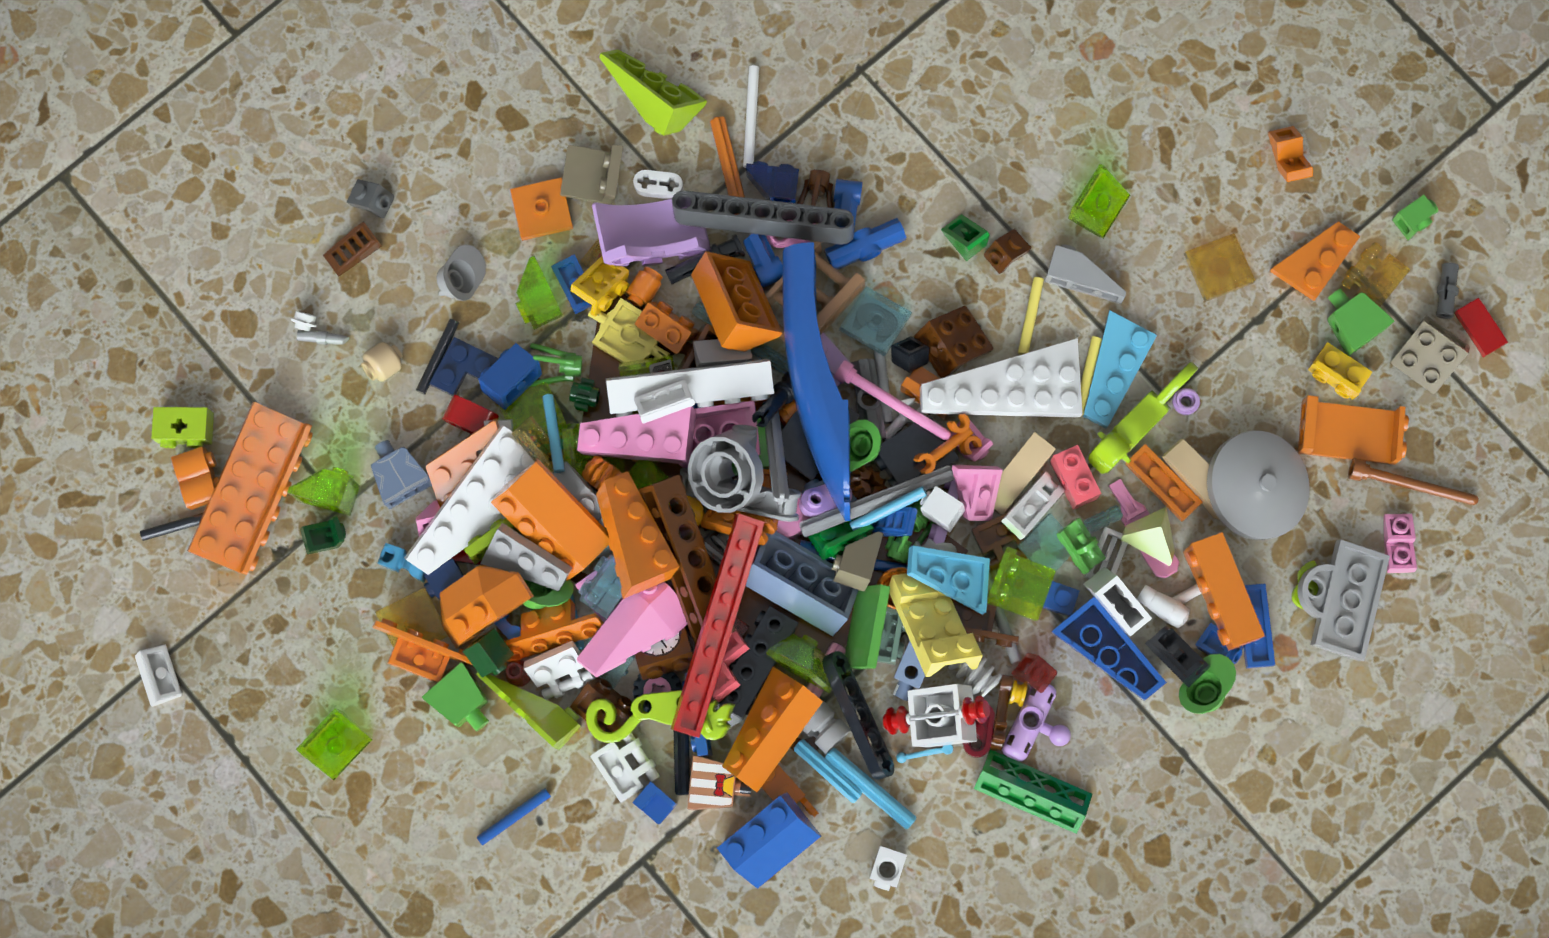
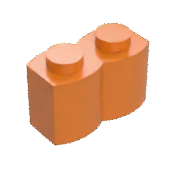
(195, 476)

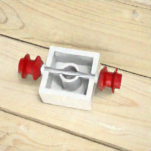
(939, 716)

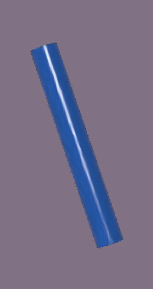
(513, 816)

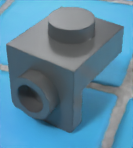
(371, 197)

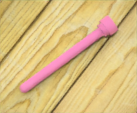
(848, 374)

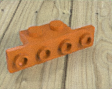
(551, 628)
(417, 654)

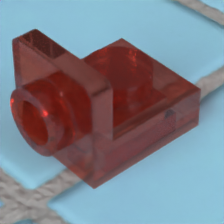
(1035, 672)

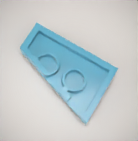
(953, 574)

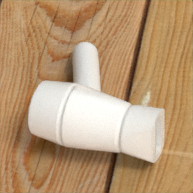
(1169, 608)

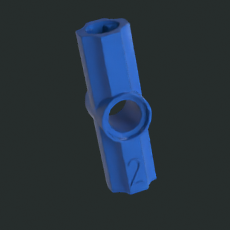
(866, 244)

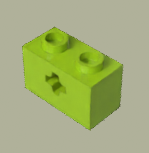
(170, 419)

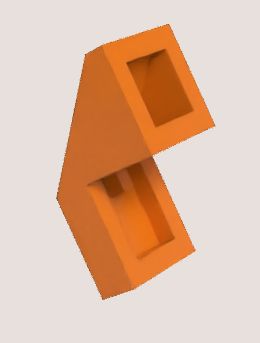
(1288, 154)

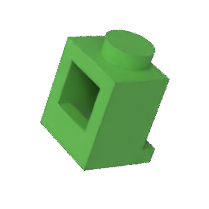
(1415, 216)

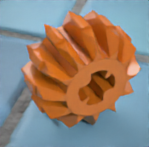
(599, 470)

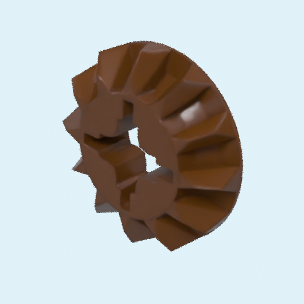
(858, 482)

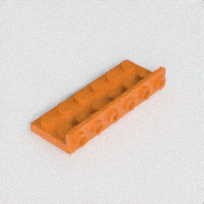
(250, 489)

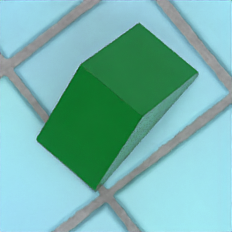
(966, 236)

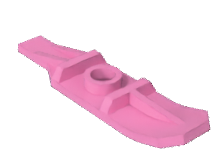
(1134, 511)

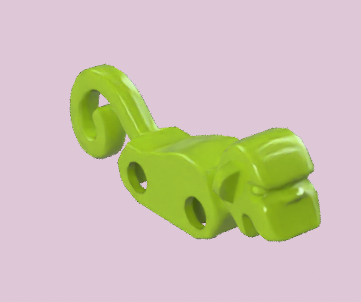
(1136, 424)
(663, 710)

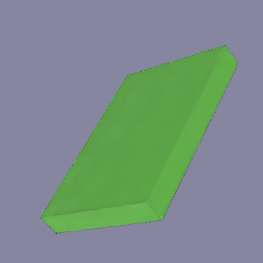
(867, 627)

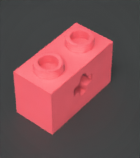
(1075, 477)

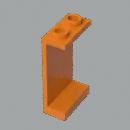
(1352, 432)

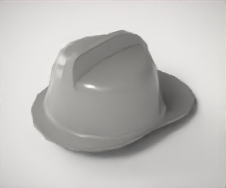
(461, 273)

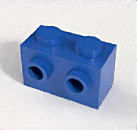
(509, 376)

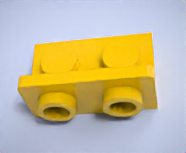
(601, 285)
(1339, 371)

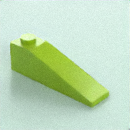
(658, 101)
(542, 715)

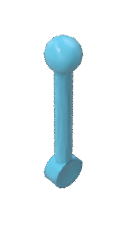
(902, 757)

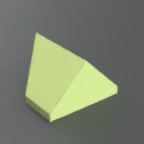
(1152, 536)

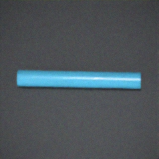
(553, 433)
(889, 508)

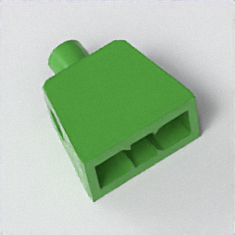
(1356, 320)
(459, 698)

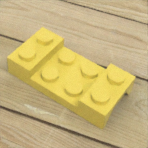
(932, 625)

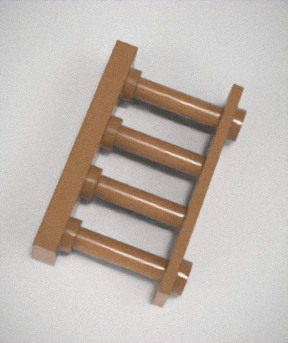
(831, 307)

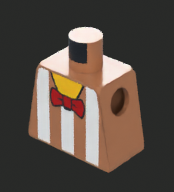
(713, 786)

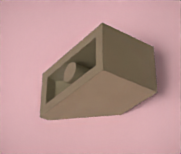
(857, 562)

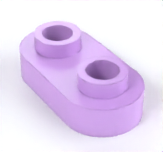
(824, 499)

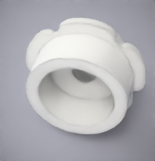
(304, 320)

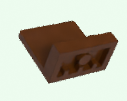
(953, 340)

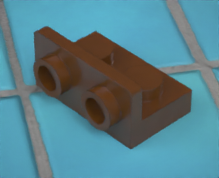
(602, 689)

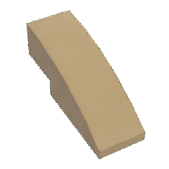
(1191, 470)
(1022, 471)

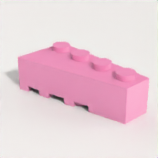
(625, 437)

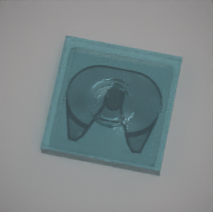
(875, 321)

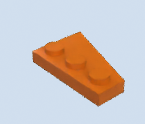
(1317, 261)

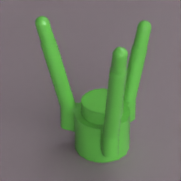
(569, 364)
(899, 549)

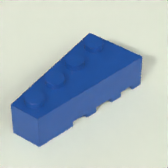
(1106, 645)

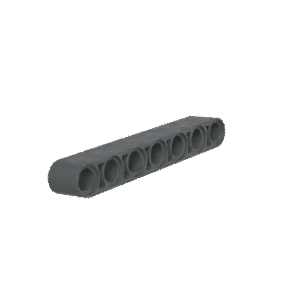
(775, 214)

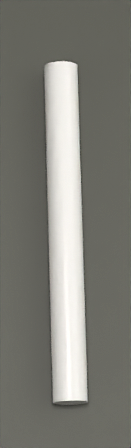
(751, 113)

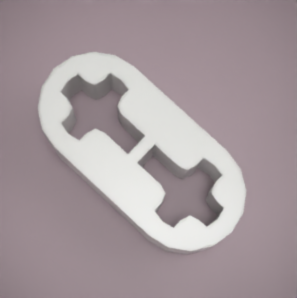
(658, 178)

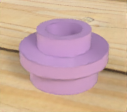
(1189, 394)

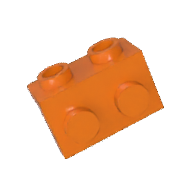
(665, 326)

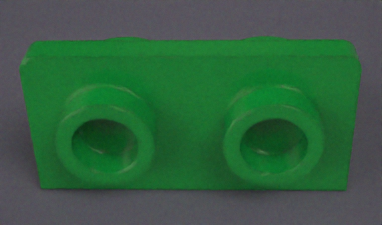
(833, 540)

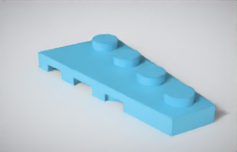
(1118, 361)

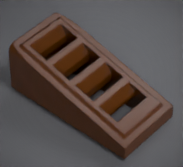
(353, 236)

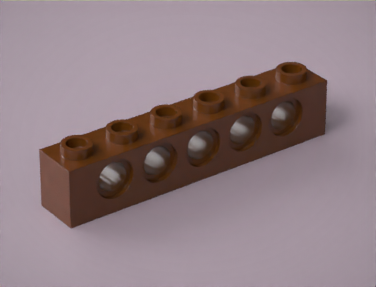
(691, 544)

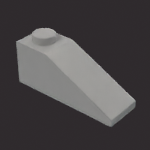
(1078, 273)

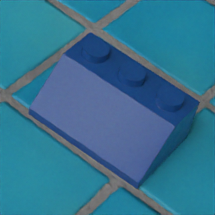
(769, 841)

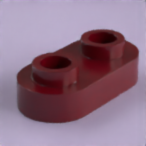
(984, 734)

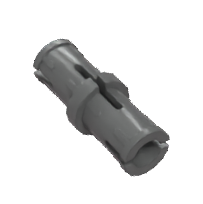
(1447, 290)

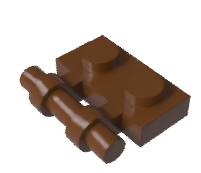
(992, 537)

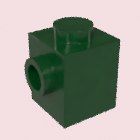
(488, 653)

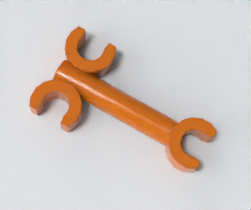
(962, 438)

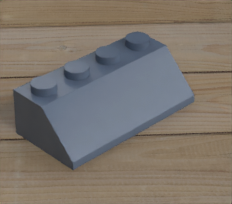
(800, 583)

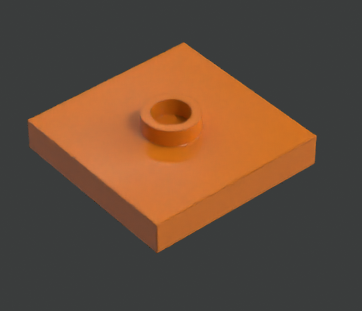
(541, 209)

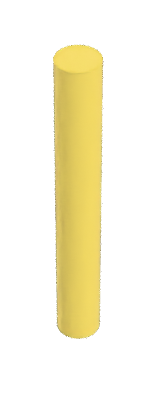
(1030, 317)
(1089, 369)

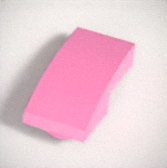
(1398, 543)

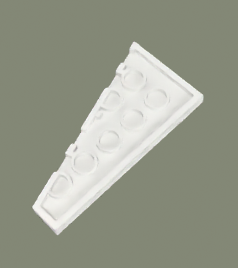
(469, 506)

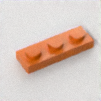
(1163, 483)

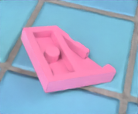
(977, 490)

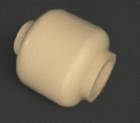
(382, 361)

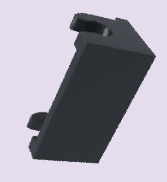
(1177, 655)

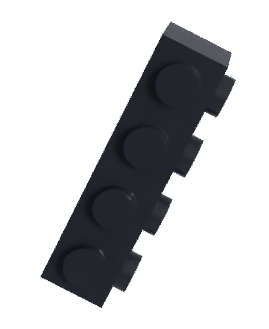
(755, 665)

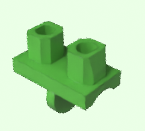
(1081, 545)

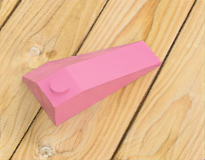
(634, 628)

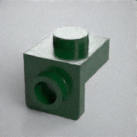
(323, 535)

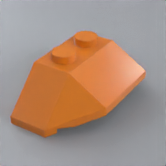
(480, 601)

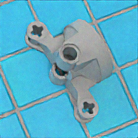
(711, 476)

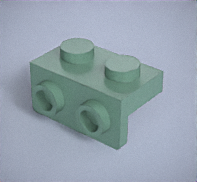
(890, 646)

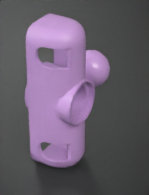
(1038, 707)

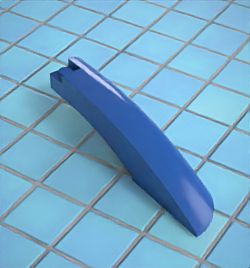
(816, 395)

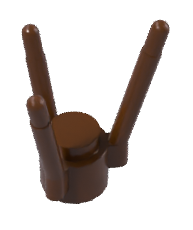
(817, 185)

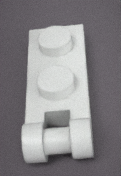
(1032, 506)

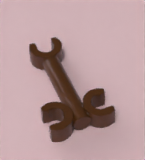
(1000, 726)

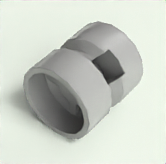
(826, 728)

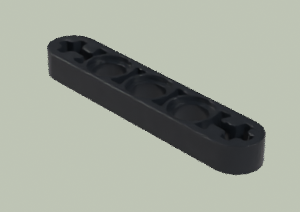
(841, 675)

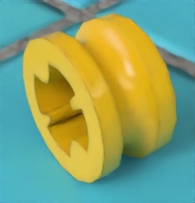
(1018, 693)

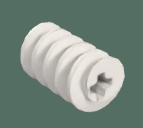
(980, 677)

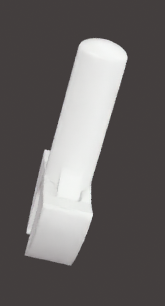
(900, 421)

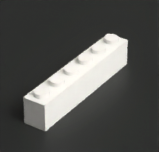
(706, 384)

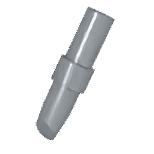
(321, 337)

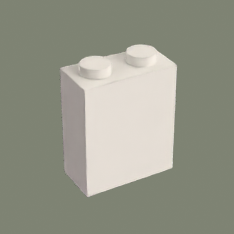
(1117, 600)

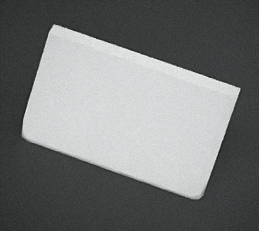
(158, 674)

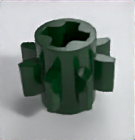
(584, 394)

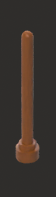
(1360, 470)

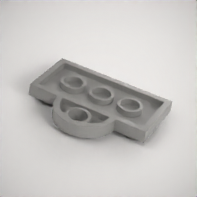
(1345, 598)

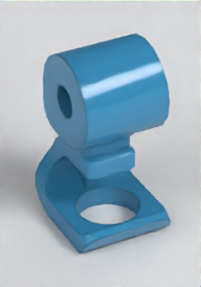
(393, 559)

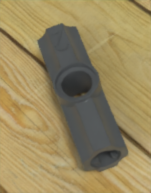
(874, 414)

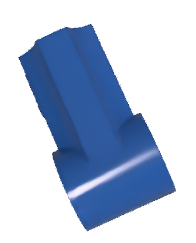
(848, 196)
(766, 265)

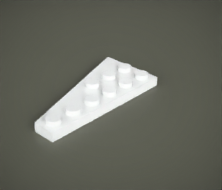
(1025, 385)

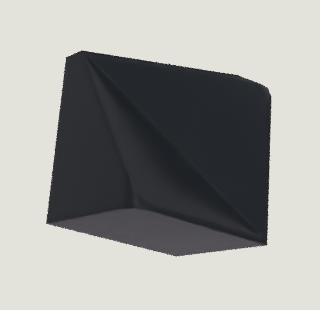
(909, 354)

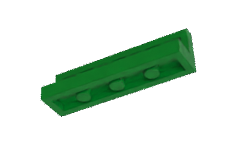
(1032, 795)

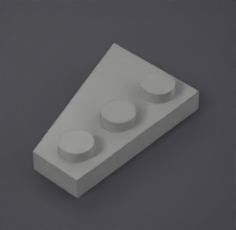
(518, 554)

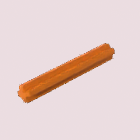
(727, 157)

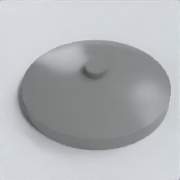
(1258, 485)

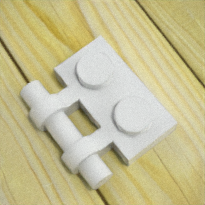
(556, 664)
(618, 772)

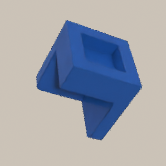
(654, 803)

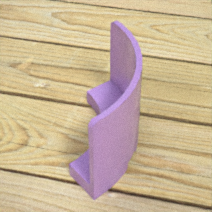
(645, 234)

